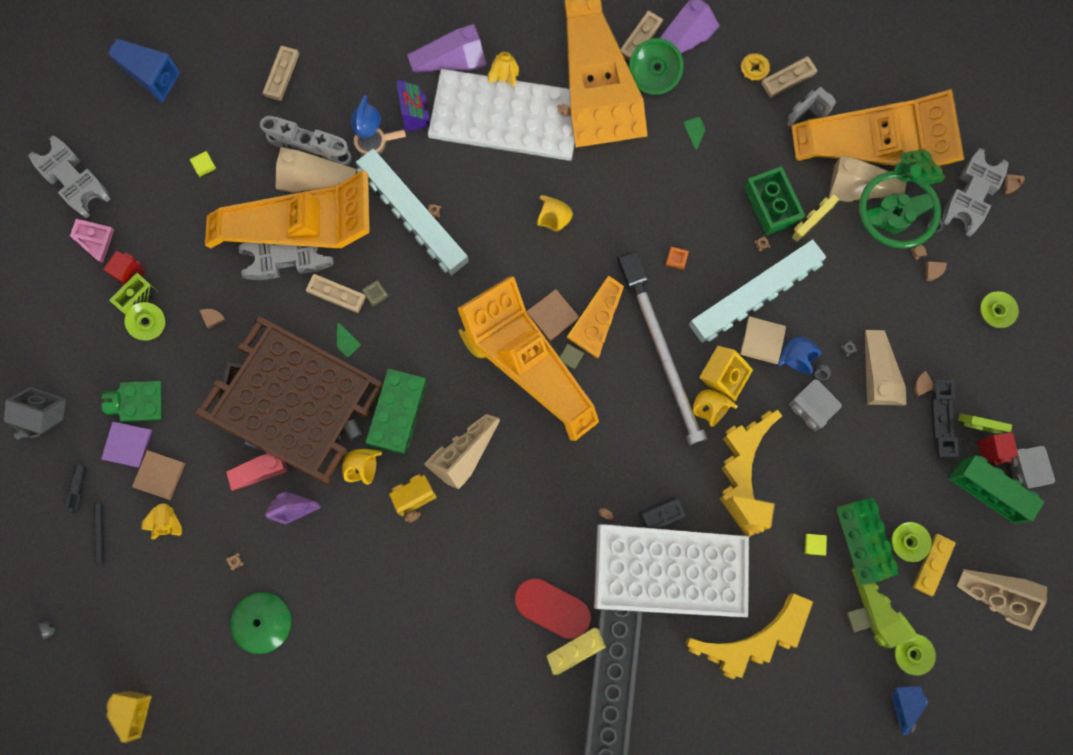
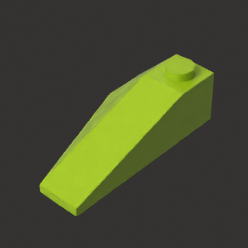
(888, 626)

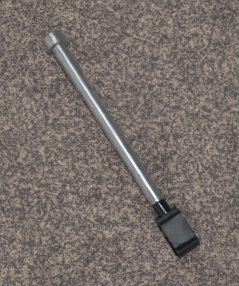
(636, 278)

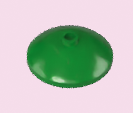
(643, 63)
(274, 620)

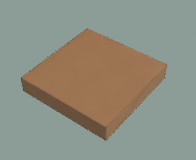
(553, 315)
(158, 475)

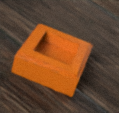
(677, 258)

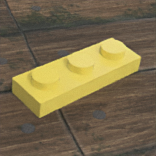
(814, 216)
(575, 651)

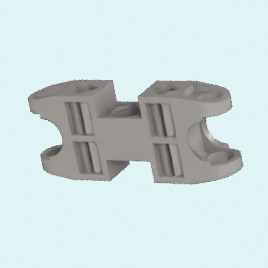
(292, 137)
(60, 166)
(969, 203)
(272, 257)

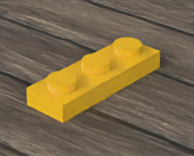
(934, 565)

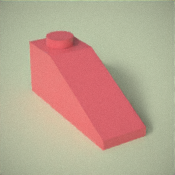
(255, 471)

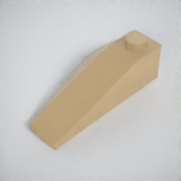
(305, 172)
(853, 175)
(883, 375)
(460, 458)
(1013, 597)

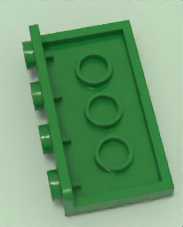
(867, 541)

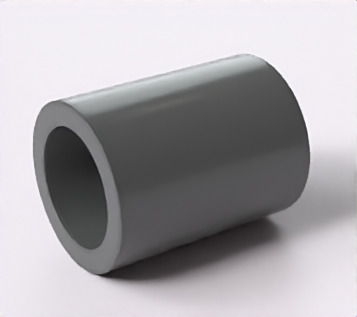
(352, 430)

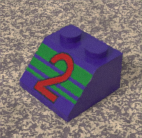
(412, 106)

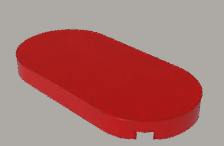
(552, 608)

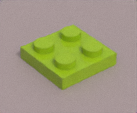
(984, 424)

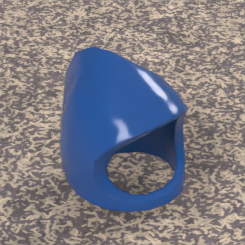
(365, 120)
(799, 354)

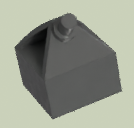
(33, 412)

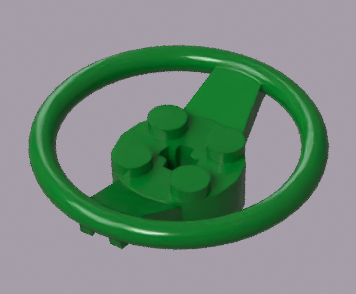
(906, 208)

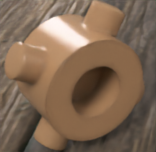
(564, 110)
(434, 210)
(762, 244)
(919, 251)
(606, 514)
(412, 516)
(235, 561)

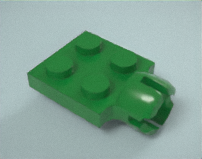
(920, 167)
(135, 401)

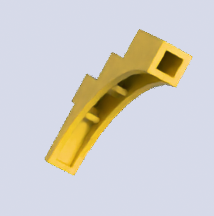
(739, 469)
(784, 628)

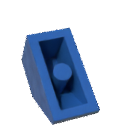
(909, 705)

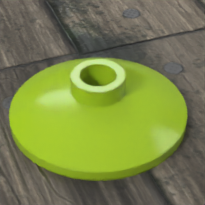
(1005, 305)
(137, 329)
(920, 541)
(924, 655)

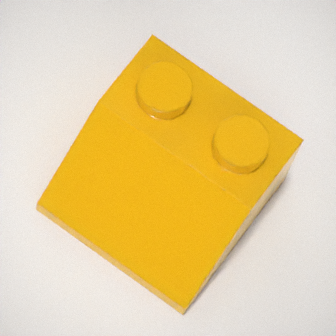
(726, 372)
(412, 495)
(751, 513)
(128, 714)

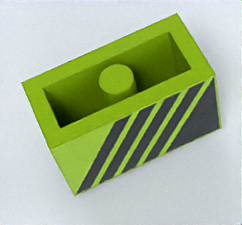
(133, 292)

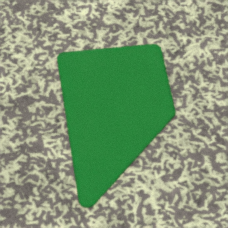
(695, 130)
(346, 342)

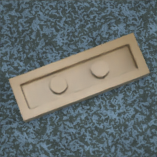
(644, 31)
(281, 73)
(789, 77)
(335, 293)

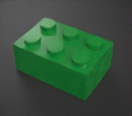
(774, 201)

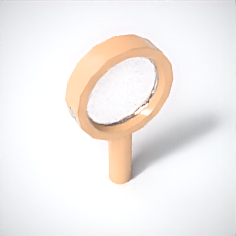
(377, 142)

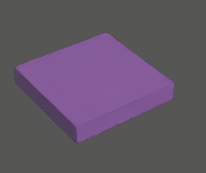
(126, 444)

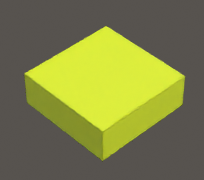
(202, 163)
(815, 544)

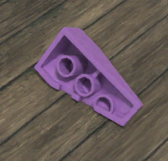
(691, 26)
(451, 52)
(290, 507)

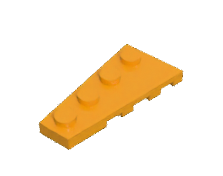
(595, 321)

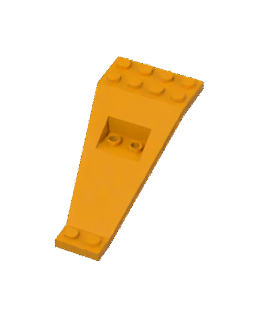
(605, 107)
(860, 135)
(309, 218)
(513, 342)

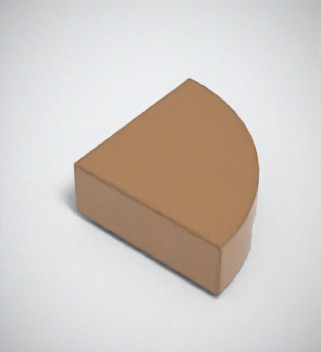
(1012, 183)
(934, 270)
(212, 317)
(923, 384)

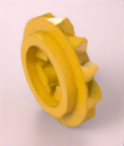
(755, 60)

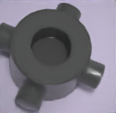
(848, 348)

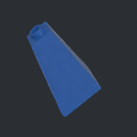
(147, 66)

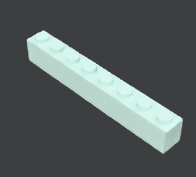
(412, 212)
(757, 291)

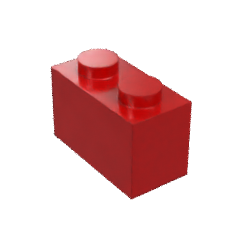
(123, 267)
(998, 448)

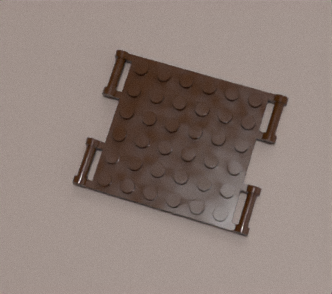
(290, 399)

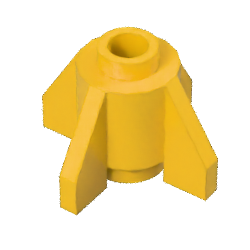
(504, 69)
(161, 521)

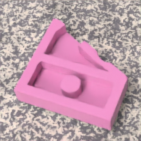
(92, 237)

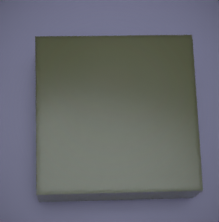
(375, 293)
(571, 357)
(859, 619)

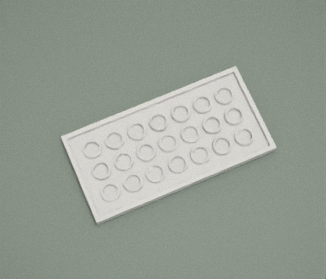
(502, 115)
(671, 571)

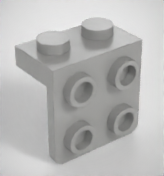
(817, 102)
(815, 405)
(1032, 467)

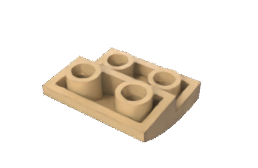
(763, 340)

